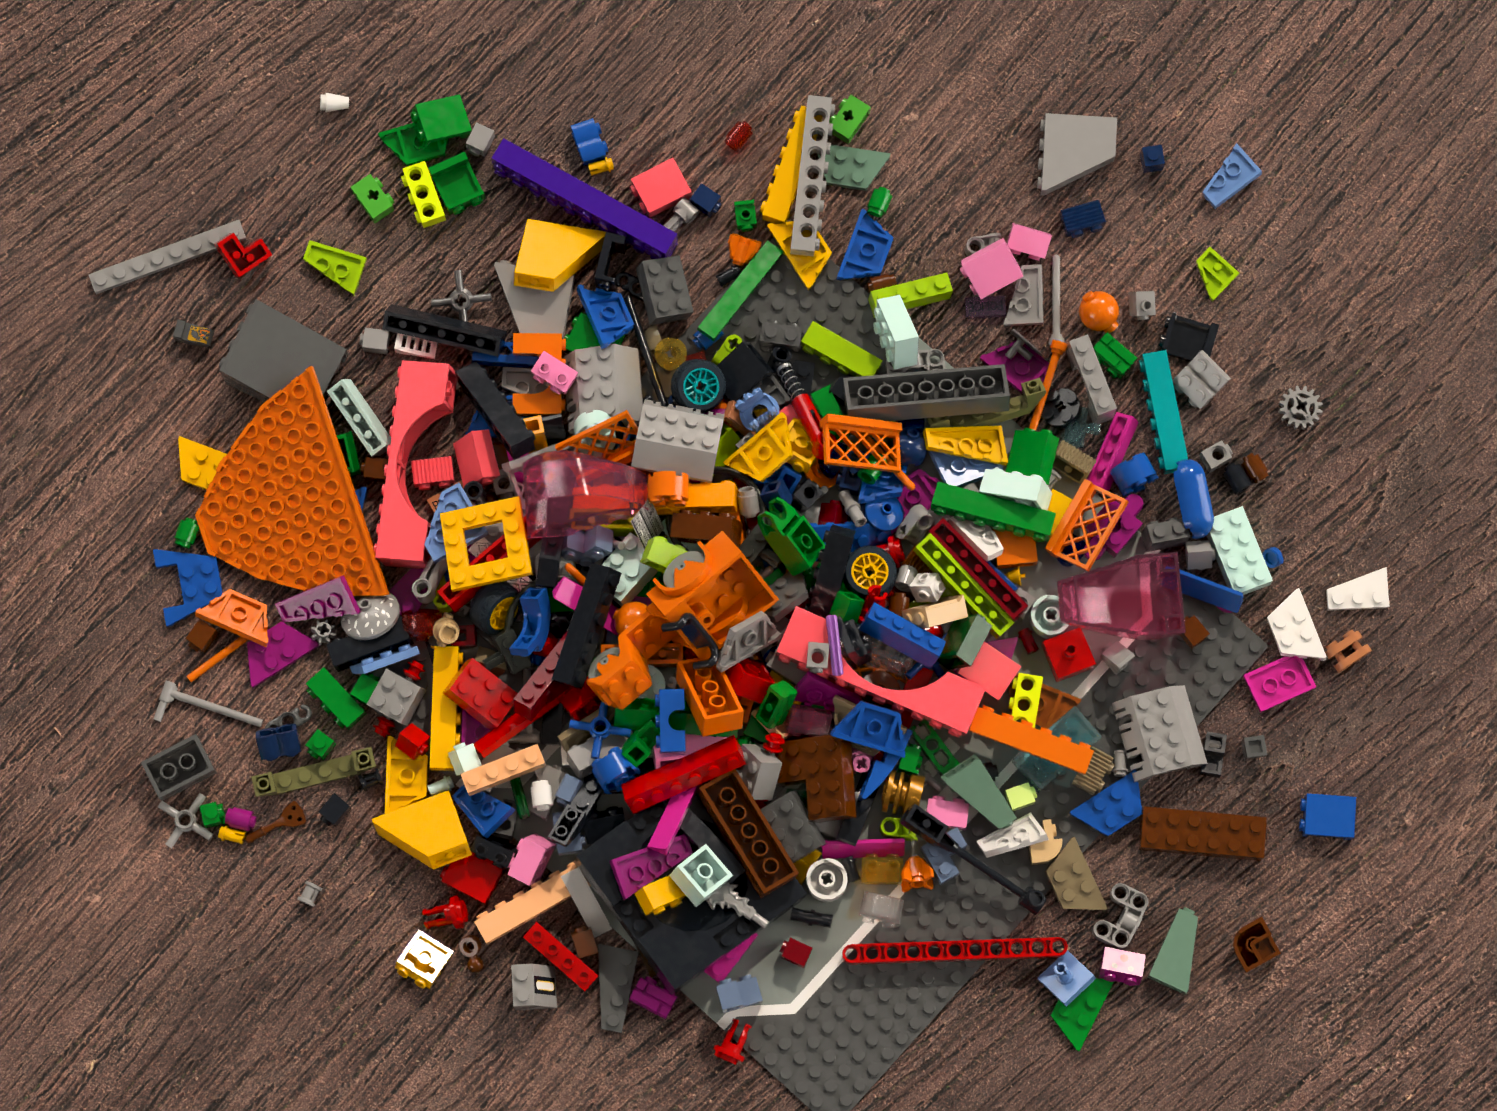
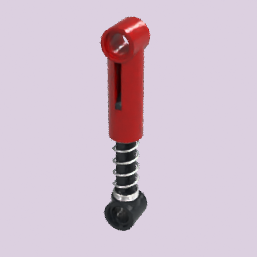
(801, 403)

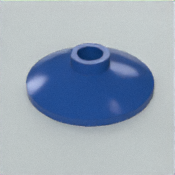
(882, 519)

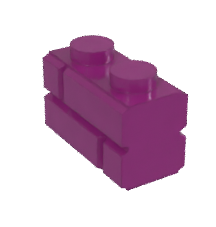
(653, 997)

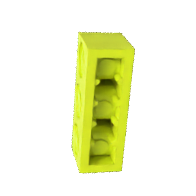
(426, 185)
(1031, 696)

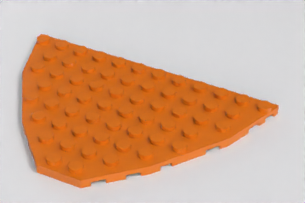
(288, 501)

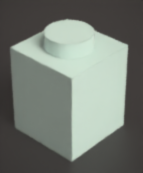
(464, 758)

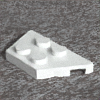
(1295, 629)

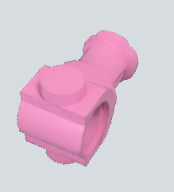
(861, 761)

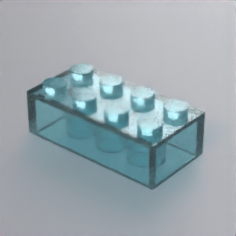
(1042, 772)

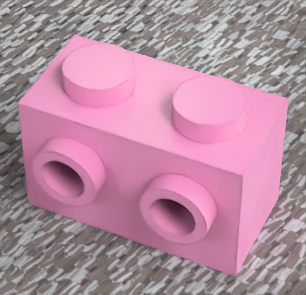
(1028, 241)
(554, 373)
(951, 813)

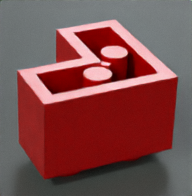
(239, 258)

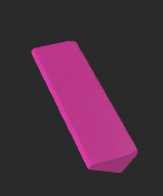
(1113, 449)
(569, 593)
(671, 821)
(839, 849)

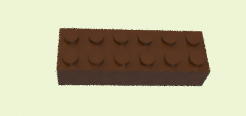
(747, 832)
(1202, 833)

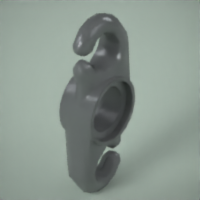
(297, 719)

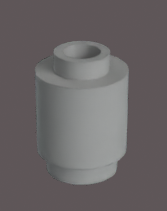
(748, 502)

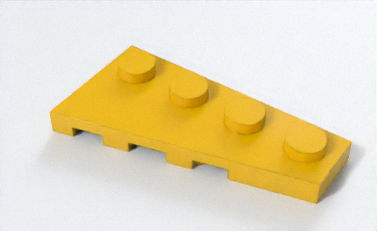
(971, 442)

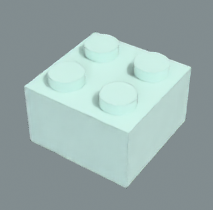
(700, 875)

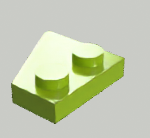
(1215, 272)

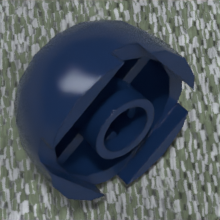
(911, 446)

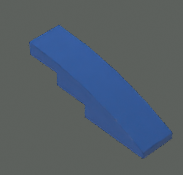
(880, 770)

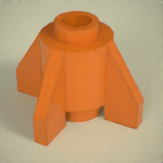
(742, 248)
(916, 874)

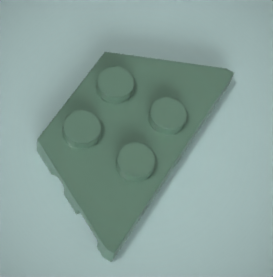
(853, 166)

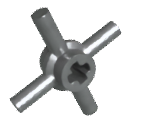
(452, 300)

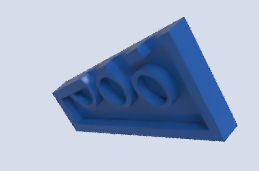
(864, 536)

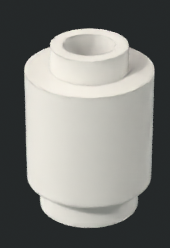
(541, 795)

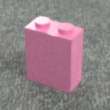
(991, 268)

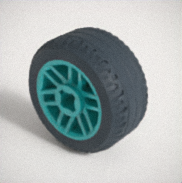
(688, 377)

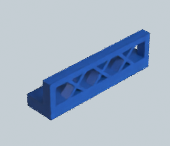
(505, 360)

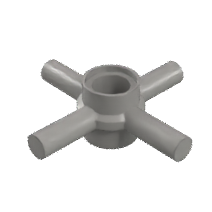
(191, 826)

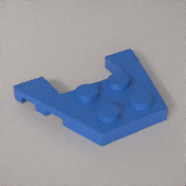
(198, 581)

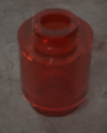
(738, 135)

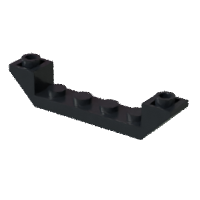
(549, 562)

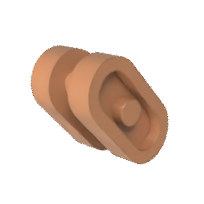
(1350, 639)

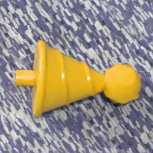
(1015, 576)

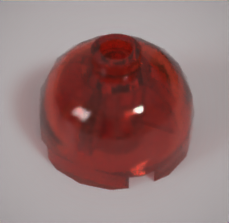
(420, 622)

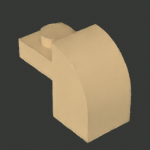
(1047, 850)

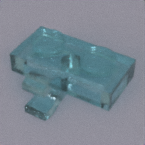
(1076, 430)

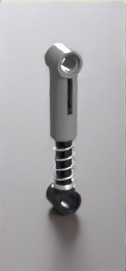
(433, 571)

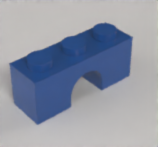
(668, 702)

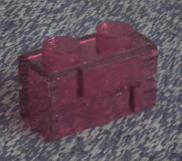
(807, 721)

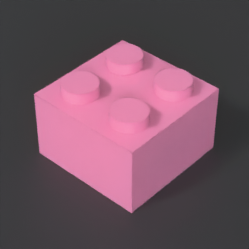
(531, 859)

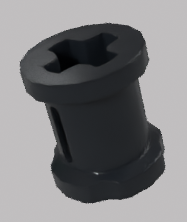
(374, 774)

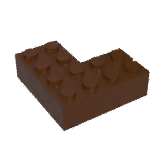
(828, 774)

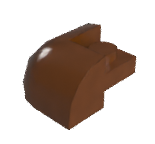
(1254, 945)

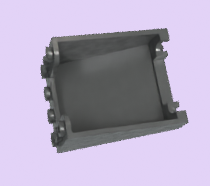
(274, 351)

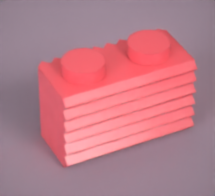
(433, 472)

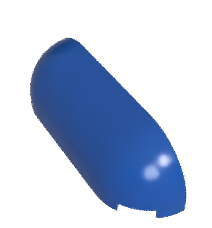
(1194, 498)

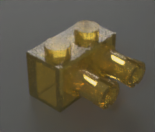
(881, 870)

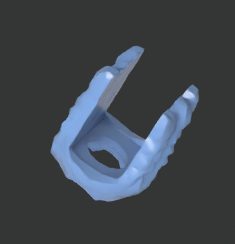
(749, 402)

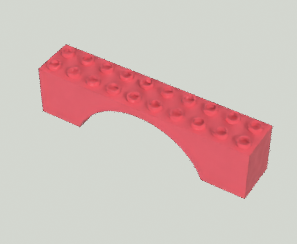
(423, 396)
(945, 703)

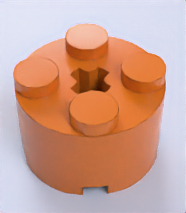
(668, 488)

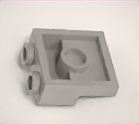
(1200, 380)

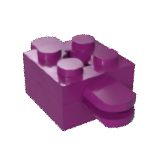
(1124, 529)

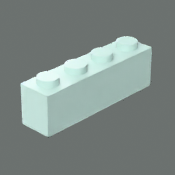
(360, 417)

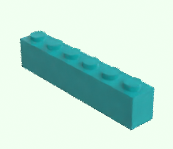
(1164, 410)

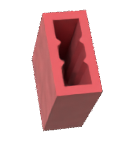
(660, 188)
(476, 458)
(991, 670)

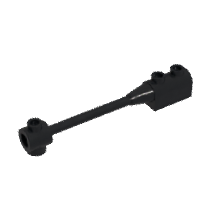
(935, 833)

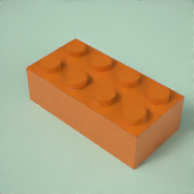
(709, 698)

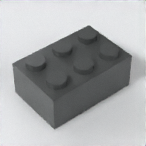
(664, 290)
(178, 767)
(791, 825)

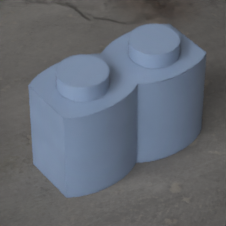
(567, 790)

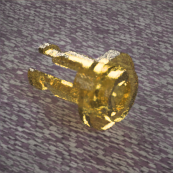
(676, 349)

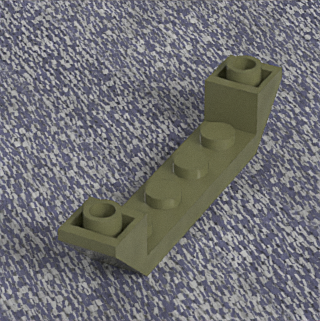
(1021, 405)
(314, 774)

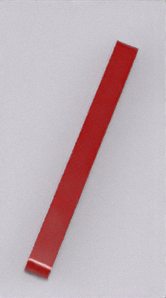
(964, 946)

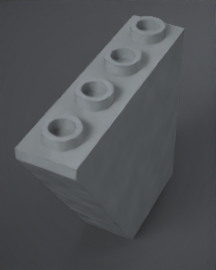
(1074, 148)
(534, 308)

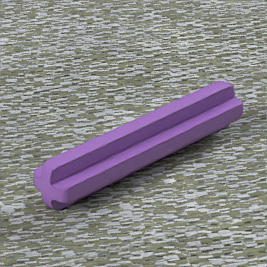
(834, 645)

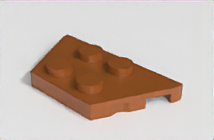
(1052, 703)

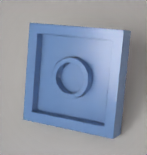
(1066, 978)

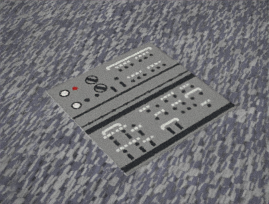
(647, 523)

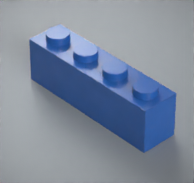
(902, 635)

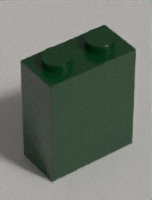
(964, 641)

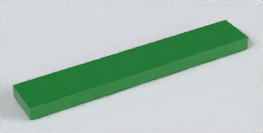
(740, 290)

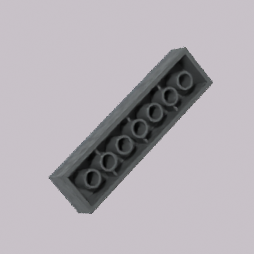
(927, 393)

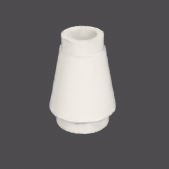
(333, 102)

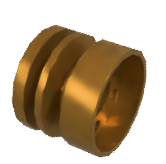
(902, 793)

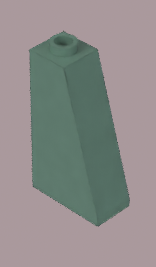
(977, 787)
(1175, 955)

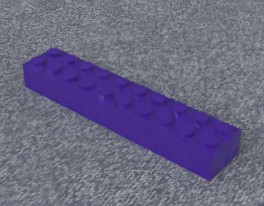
(583, 200)

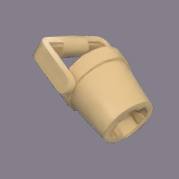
(445, 630)

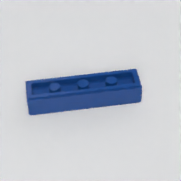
(1210, 592)

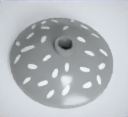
(375, 619)

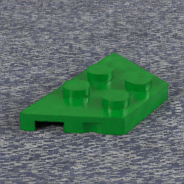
(408, 149)
(1081, 1013)

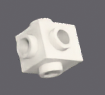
(927, 587)

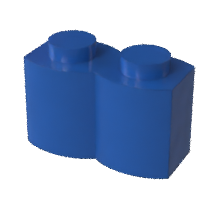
(588, 141)

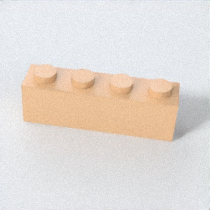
(503, 770)

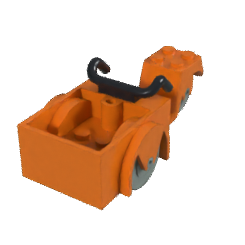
(693, 609)

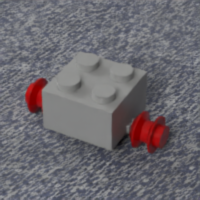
(397, 697)
(762, 768)

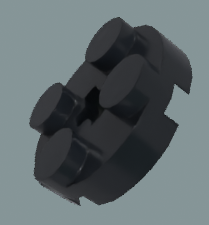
(1066, 416)

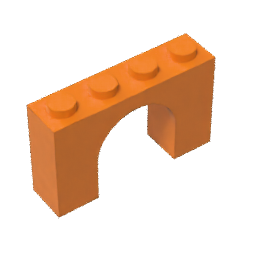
(547, 401)

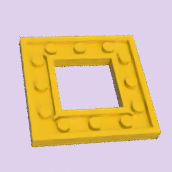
(454, 524)

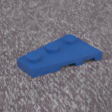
(483, 810)

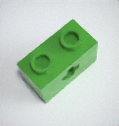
(847, 129)
(377, 208)

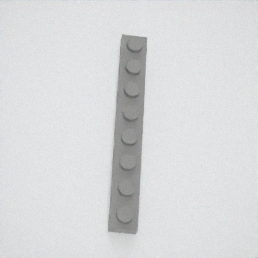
(163, 258)

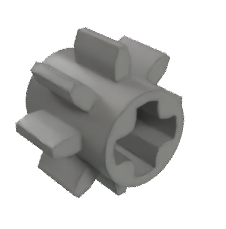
(319, 629)

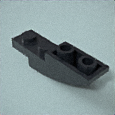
(577, 813)

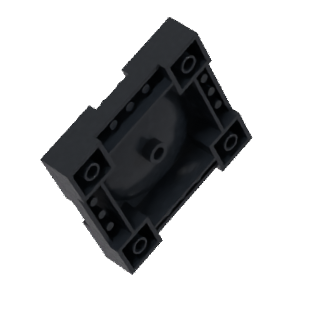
(686, 937)

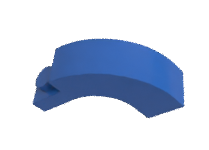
(536, 622)

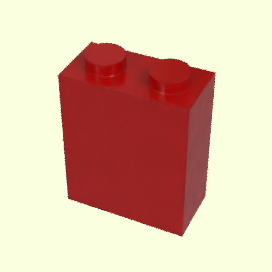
(472, 877)

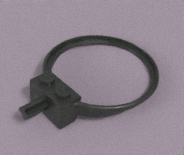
(755, 545)
(507, 637)

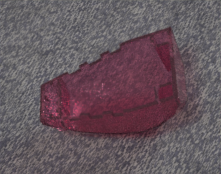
(578, 492)
(1127, 598)

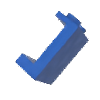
(1328, 816)

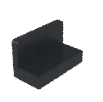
(552, 725)

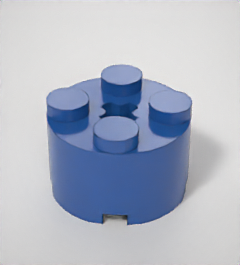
(1134, 474)
(613, 770)

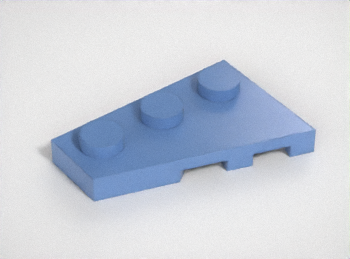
(1233, 176)
(385, 659)

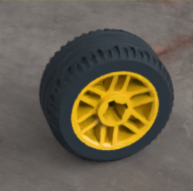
(871, 559)
(491, 605)

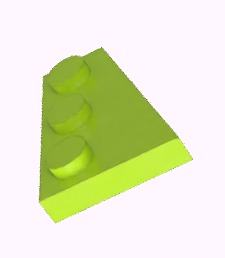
(336, 264)

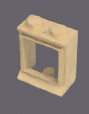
(936, 613)

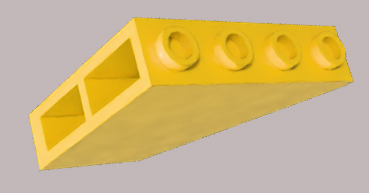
(554, 253)
(426, 830)

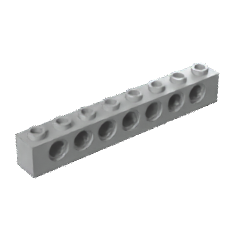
(815, 106)

